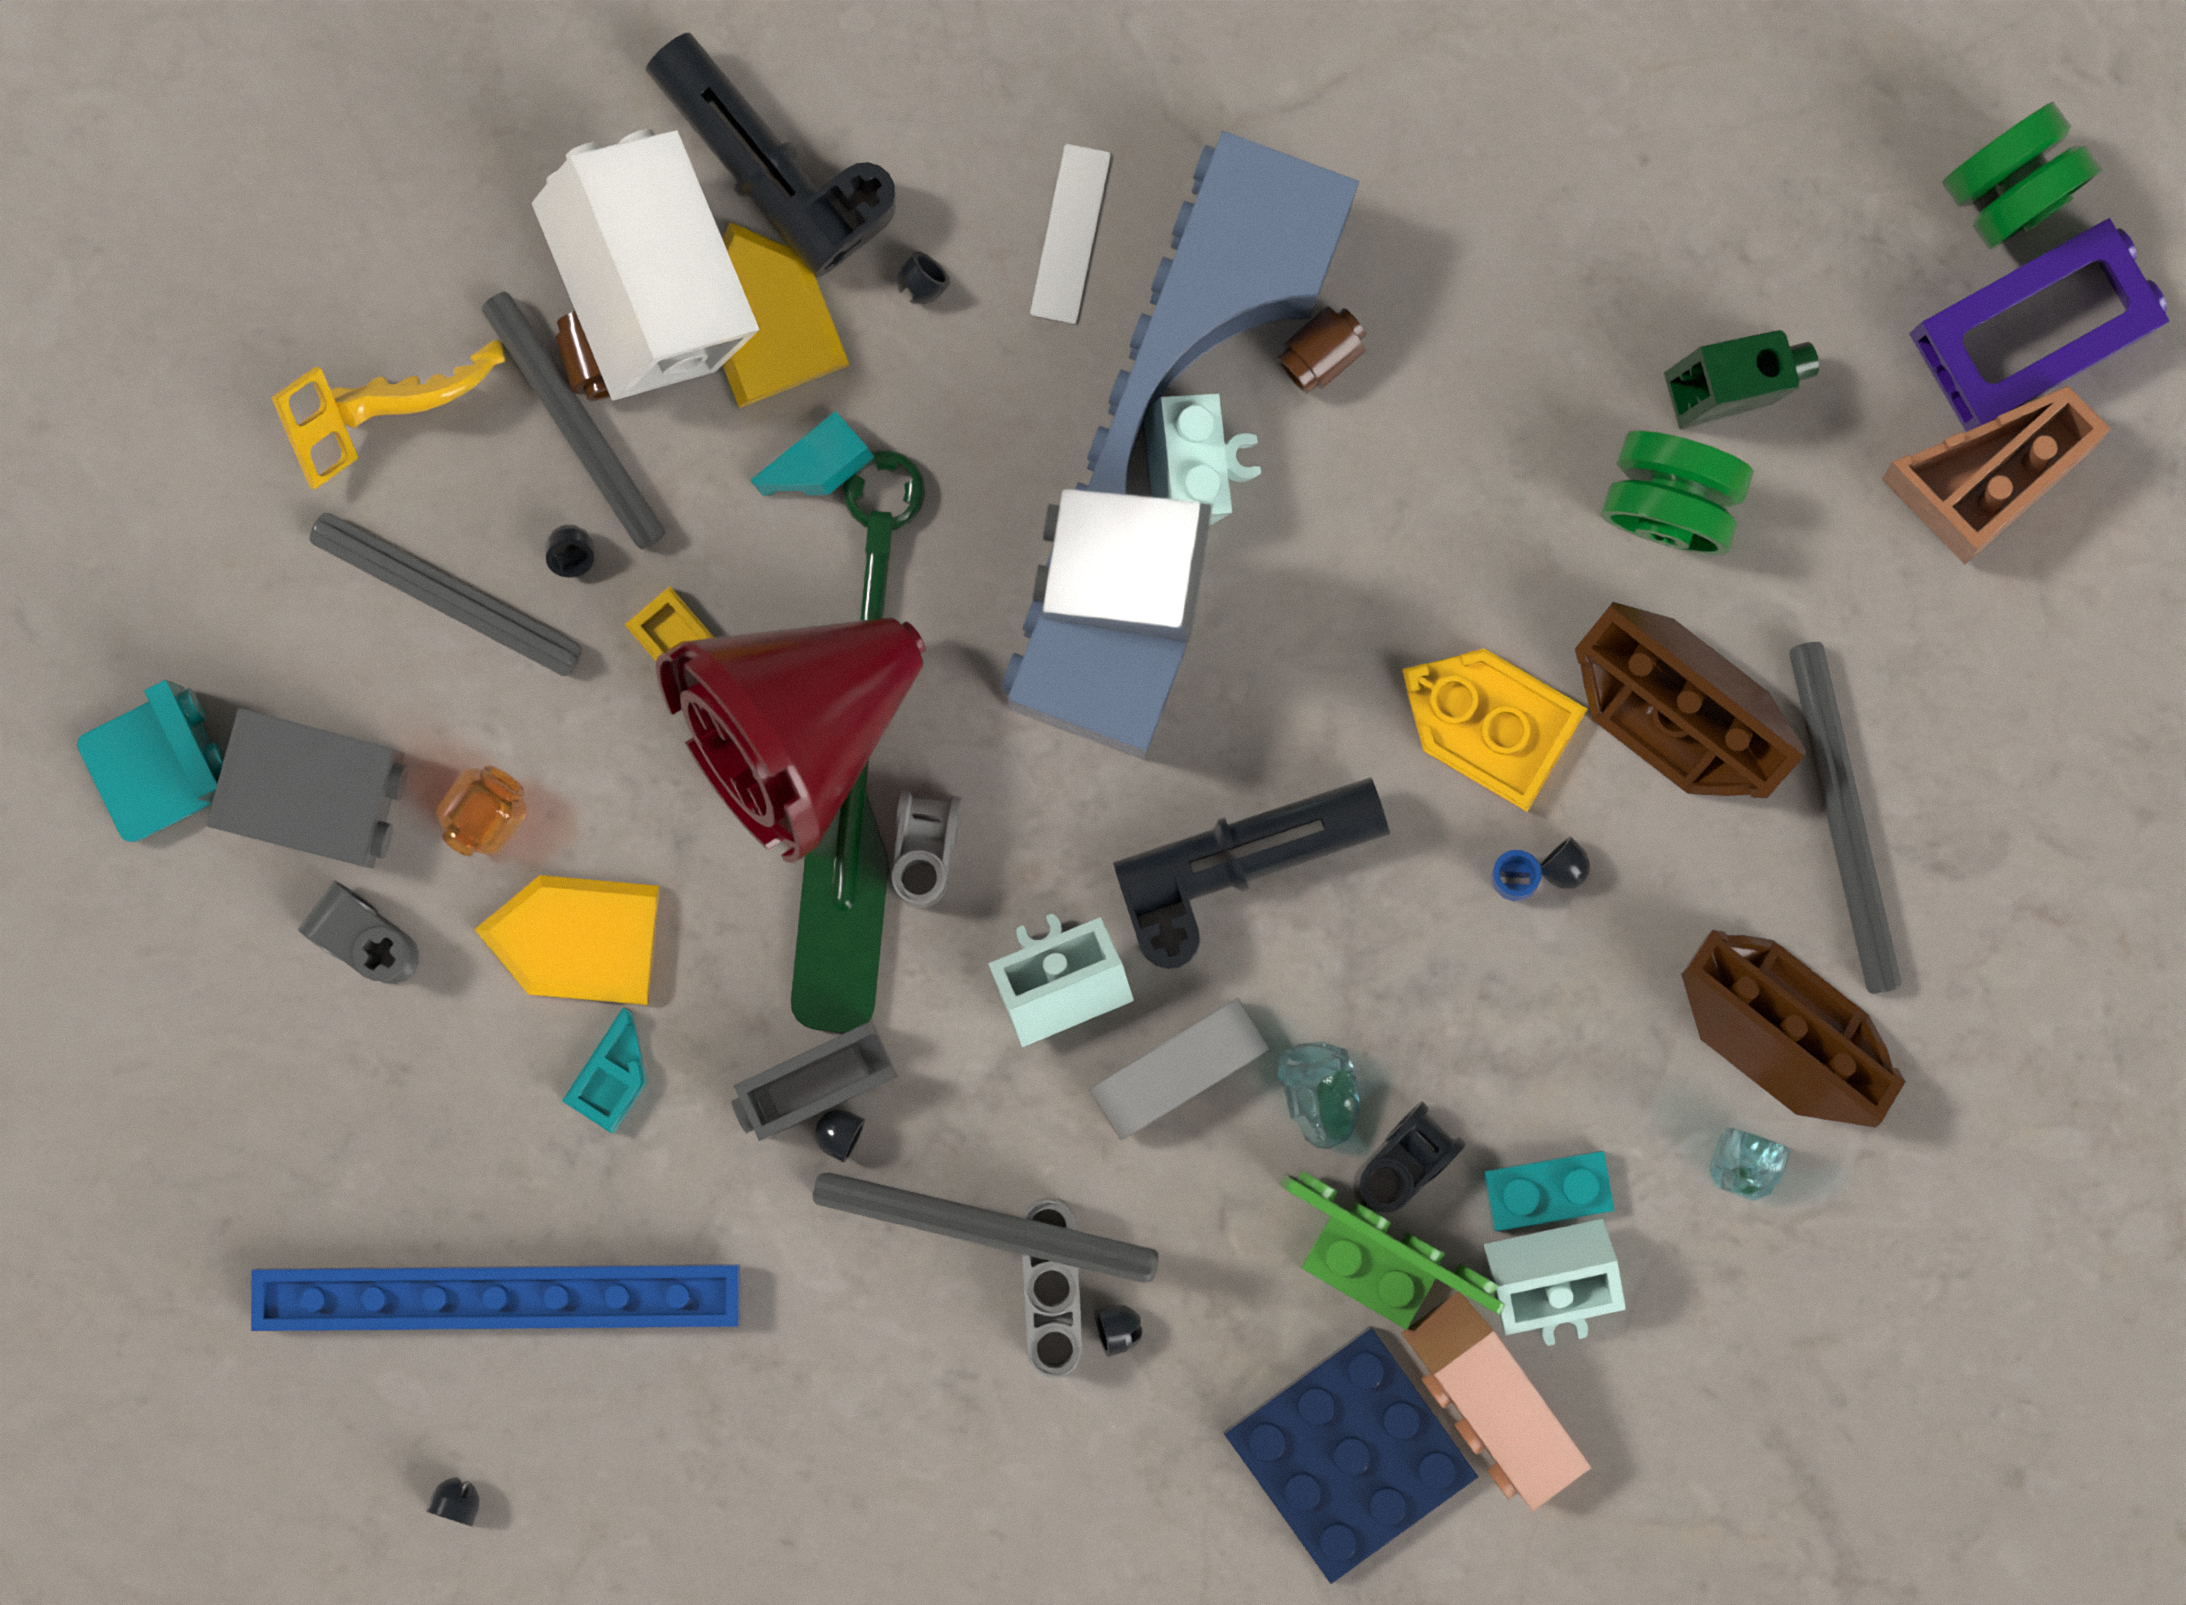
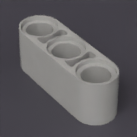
(1179, 1069)
(1052, 1317)

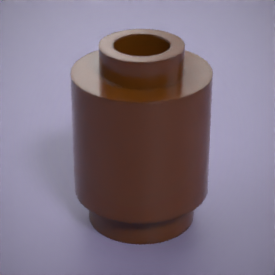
(1322, 349)
(579, 360)

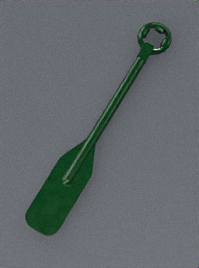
(850, 867)

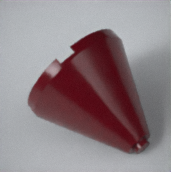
(790, 717)

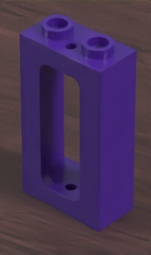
(1980, 402)

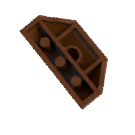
(1684, 706)
(1790, 1030)

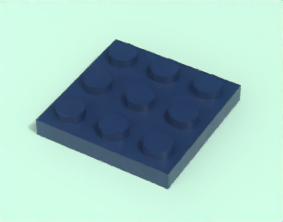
(1350, 1454)

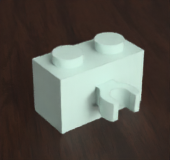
(1190, 453)
(1060, 979)
(1555, 1278)

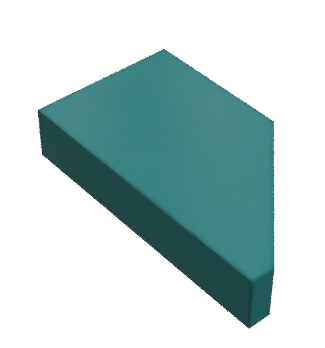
(816, 461)
(611, 1076)

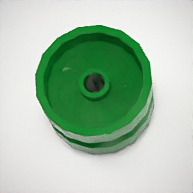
(2022, 176)
(1677, 492)

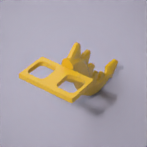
(353, 406)

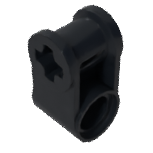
(1408, 1158)

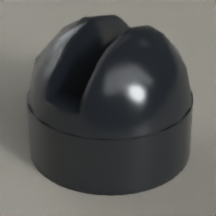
(923, 278)
(569, 551)
(1566, 865)
(838, 1133)
(1118, 1328)
(455, 1501)

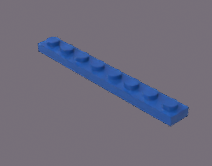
(495, 1297)

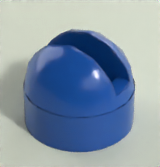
(1516, 865)

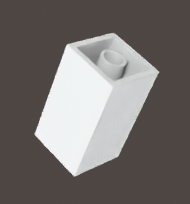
(643, 262)

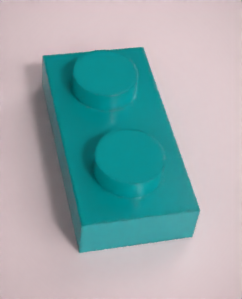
(1548, 1190)

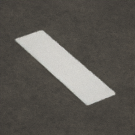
(1070, 233)

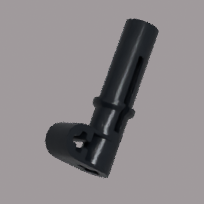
(808, 217)
(1166, 877)

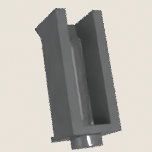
(813, 1082)

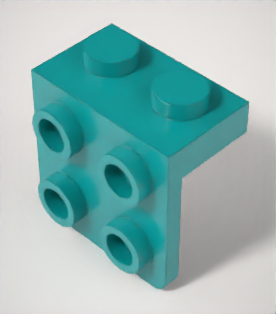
(154, 762)

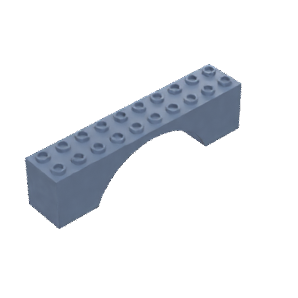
(1243, 260)

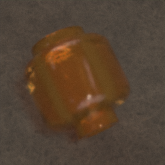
(481, 811)

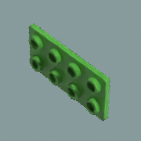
(1373, 1266)

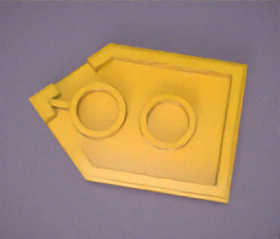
(794, 324)
(1491, 722)
(578, 938)

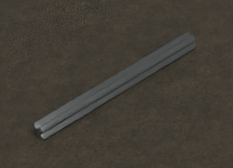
(1845, 818)
(986, 1227)

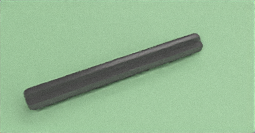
(573, 420)
(445, 594)

